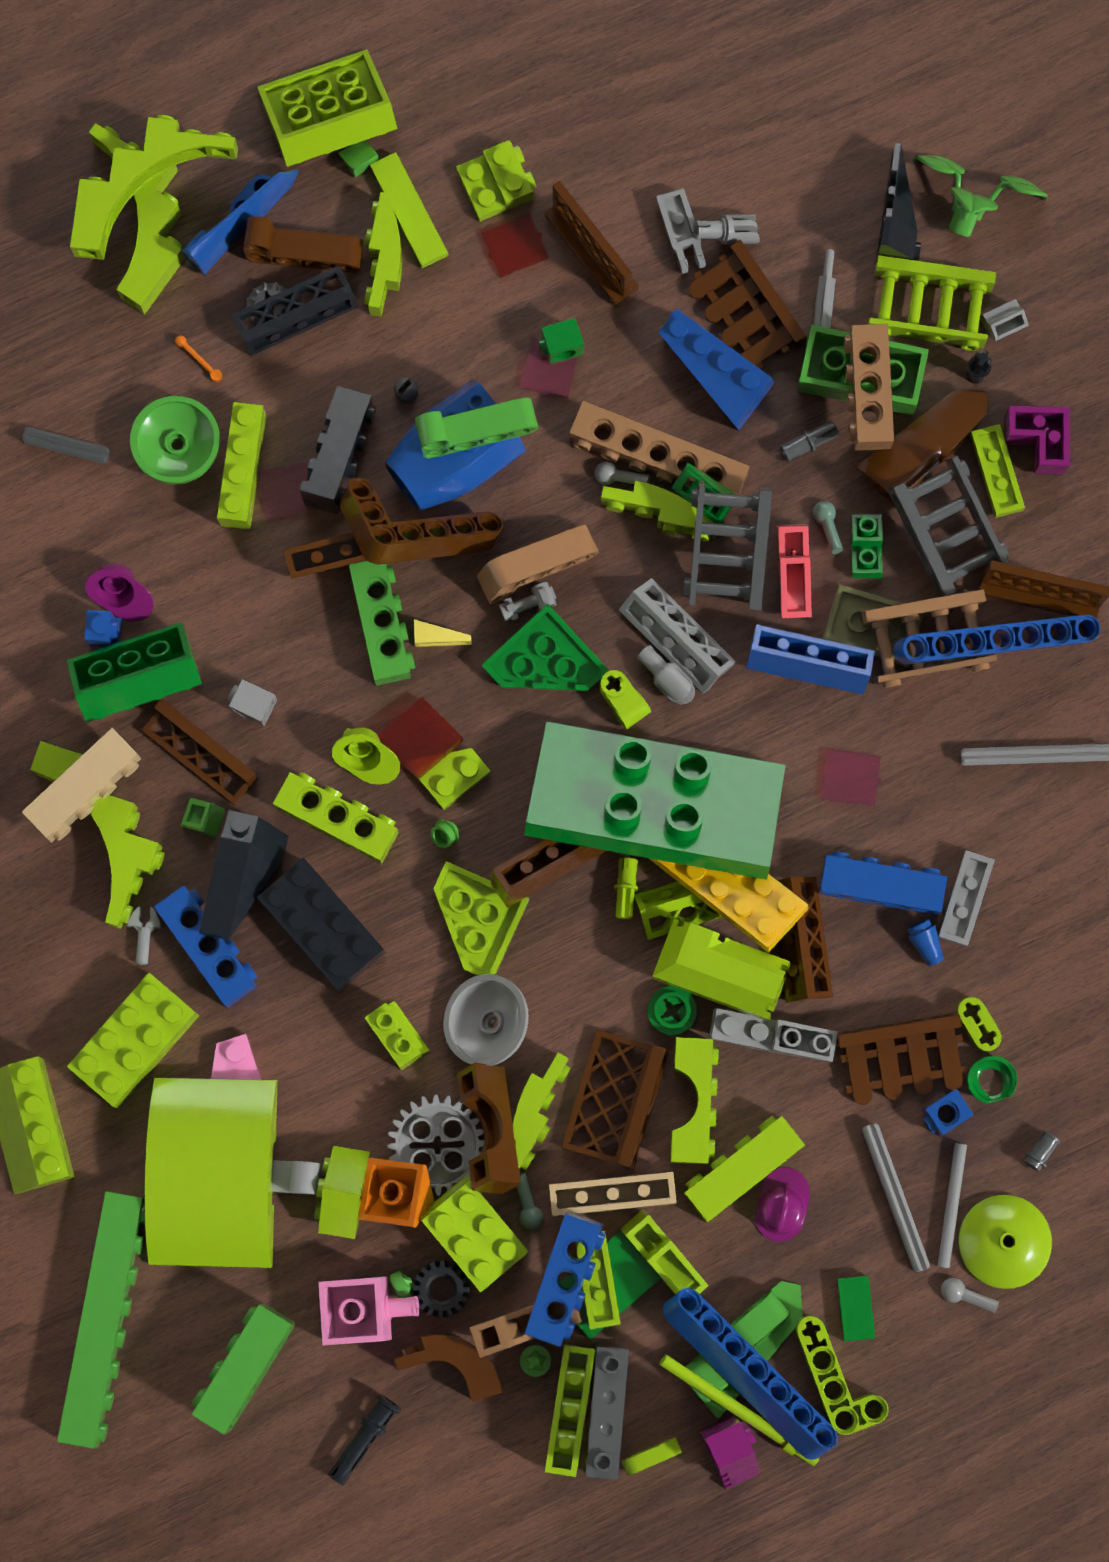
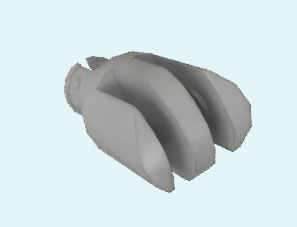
(728, 229)
(668, 677)

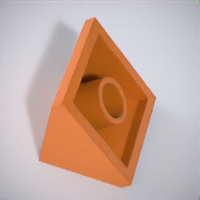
(395, 1193)

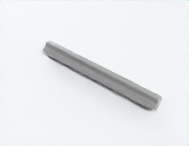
(1034, 754)
(895, 1197)

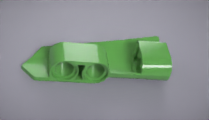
(763, 1327)

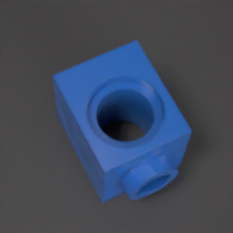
(958, 1106)

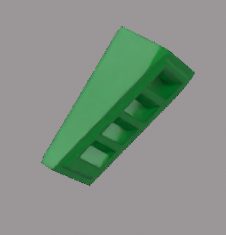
(711, 511)

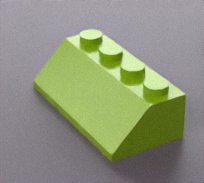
(31, 1127)

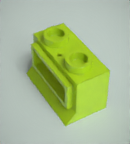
(397, 1034)

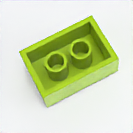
(473, 1234)

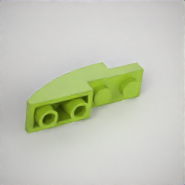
(385, 246)
(647, 500)
(528, 1122)

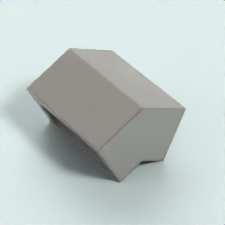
(1004, 320)

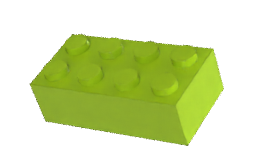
(133, 1041)

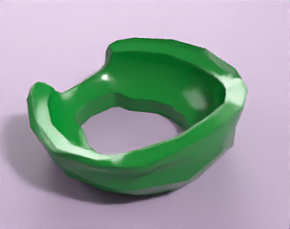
(997, 1063)

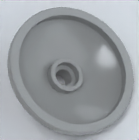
(471, 1019)

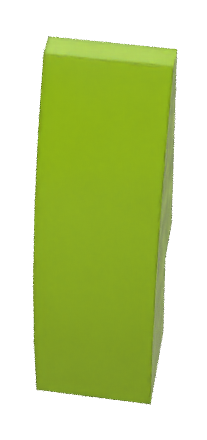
(662, 1254)

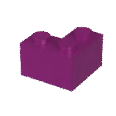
(1045, 429)

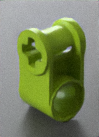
(626, 703)

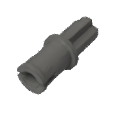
(809, 441)

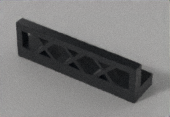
(299, 319)

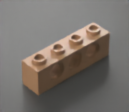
(874, 341)

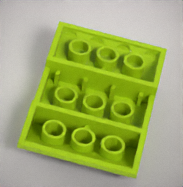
(210, 1172)

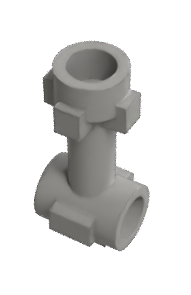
(541, 597)

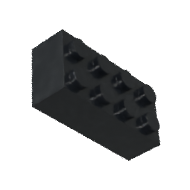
(321, 924)

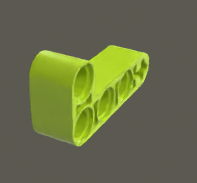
(833, 1373)

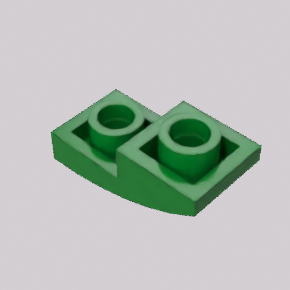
(866, 546)

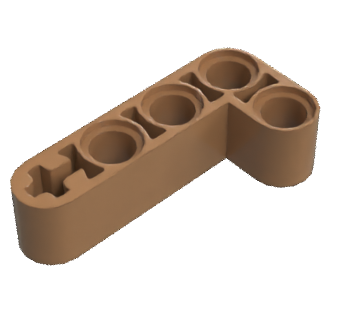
(517, 568)

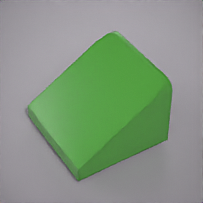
(358, 157)
(203, 817)

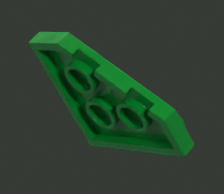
(545, 657)

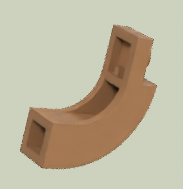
(510, 1329)

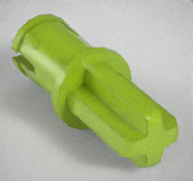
(626, 887)

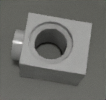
(252, 702)

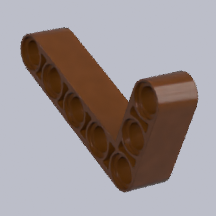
(412, 539)

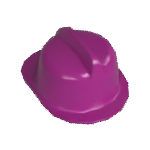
(119, 592)
(782, 1204)

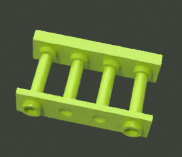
(948, 279)

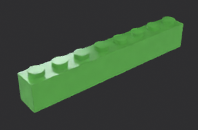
(102, 1321)

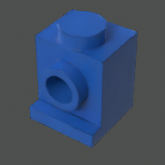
(102, 628)

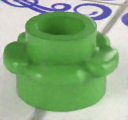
(444, 833)

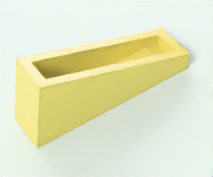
(432, 635)

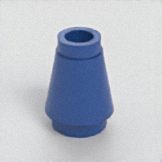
(926, 941)

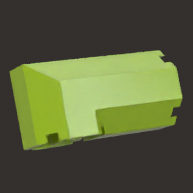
(721, 971)

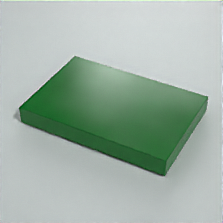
(630, 1275)

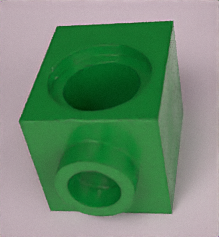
(561, 341)

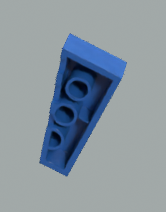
(722, 372)

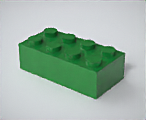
(133, 672)

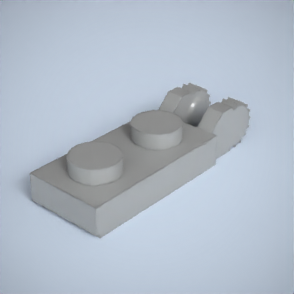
(679, 227)

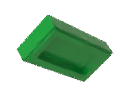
(856, 1308)

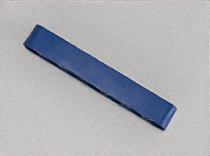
(1010, 639)
(750, 1374)

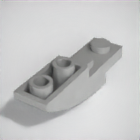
(773, 1036)

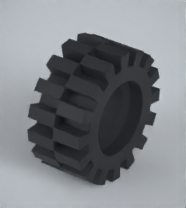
(422, 1288)

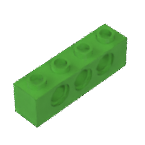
(384, 668)

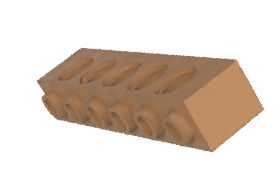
(592, 418)

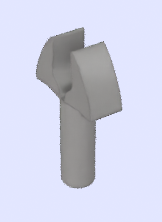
(144, 933)

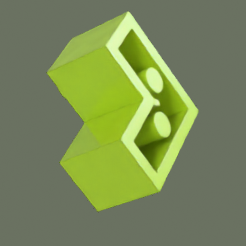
(341, 1192)

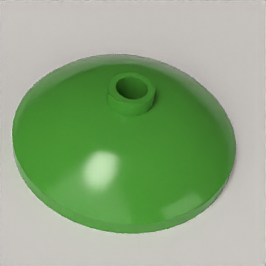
(171, 421)

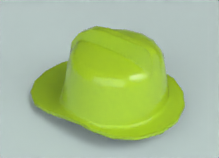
(366, 756)

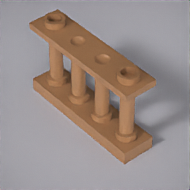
(909, 615)

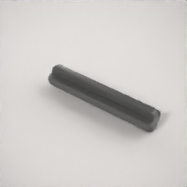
(66, 445)

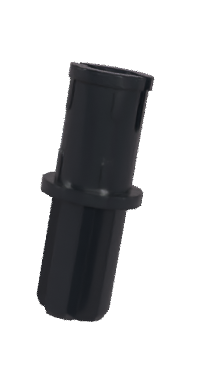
(978, 367)

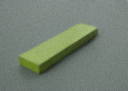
(409, 210)

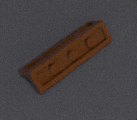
(201, 739)
(795, 947)

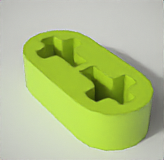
(985, 1020)
(651, 1456)

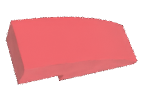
(794, 570)

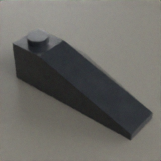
(898, 223)
(244, 864)

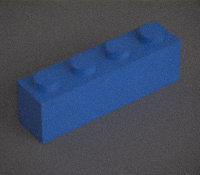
(810, 659)
(883, 884)

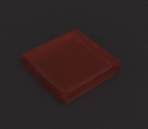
(420, 738)

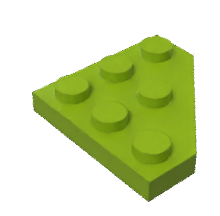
(476, 918)

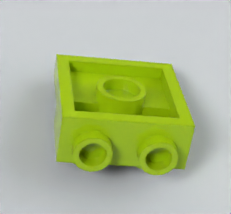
(496, 180)

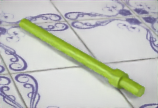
(730, 1404)

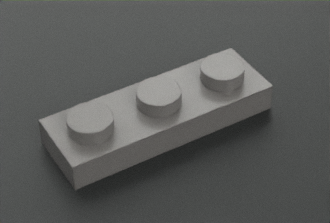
(966, 898)

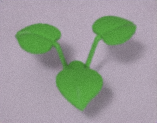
(974, 205)

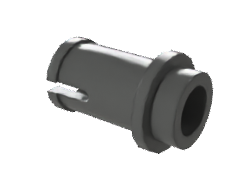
(1041, 1151)

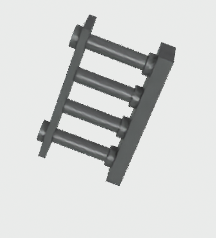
(919, 524)
(753, 562)
(607, 1412)

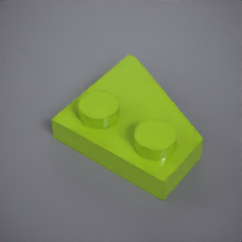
(454, 776)

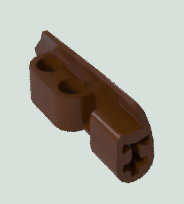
(926, 442)

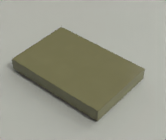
(846, 622)

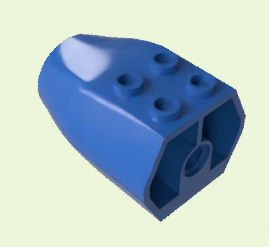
(450, 476)

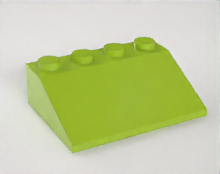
(327, 107)

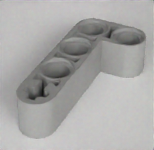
(296, 1177)

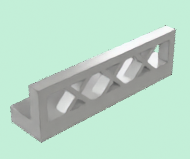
(673, 637)

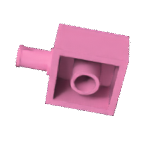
(360, 1310)

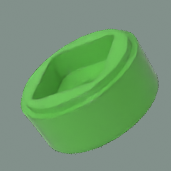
(402, 1284)
(535, 1360)

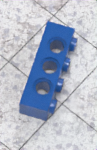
(229, 989)
(541, 1322)

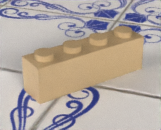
(82, 785)
(613, 1194)

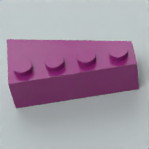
(731, 1450)

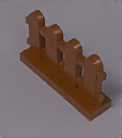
(741, 295)
(915, 1045)

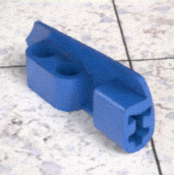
(252, 201)

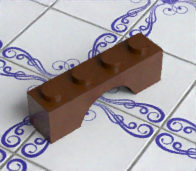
(486, 1094)

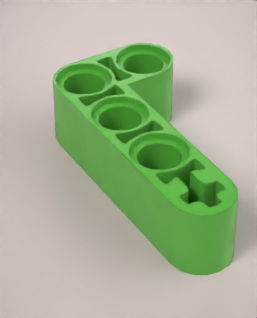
(475, 427)

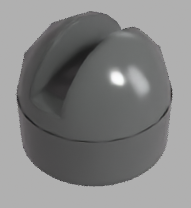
(410, 393)

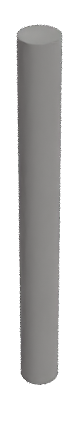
(952, 1205)

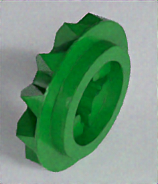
(686, 1013)

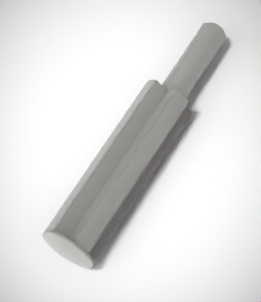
(825, 293)

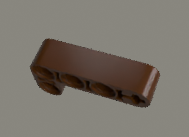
(300, 248)

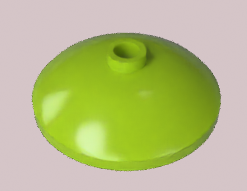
(983, 1247)

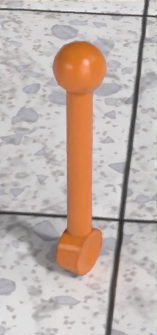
(215, 375)

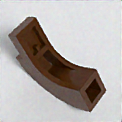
(478, 1372)

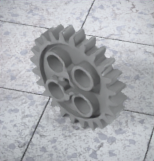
(436, 1116)

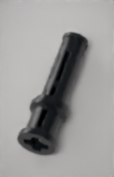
(372, 1427)

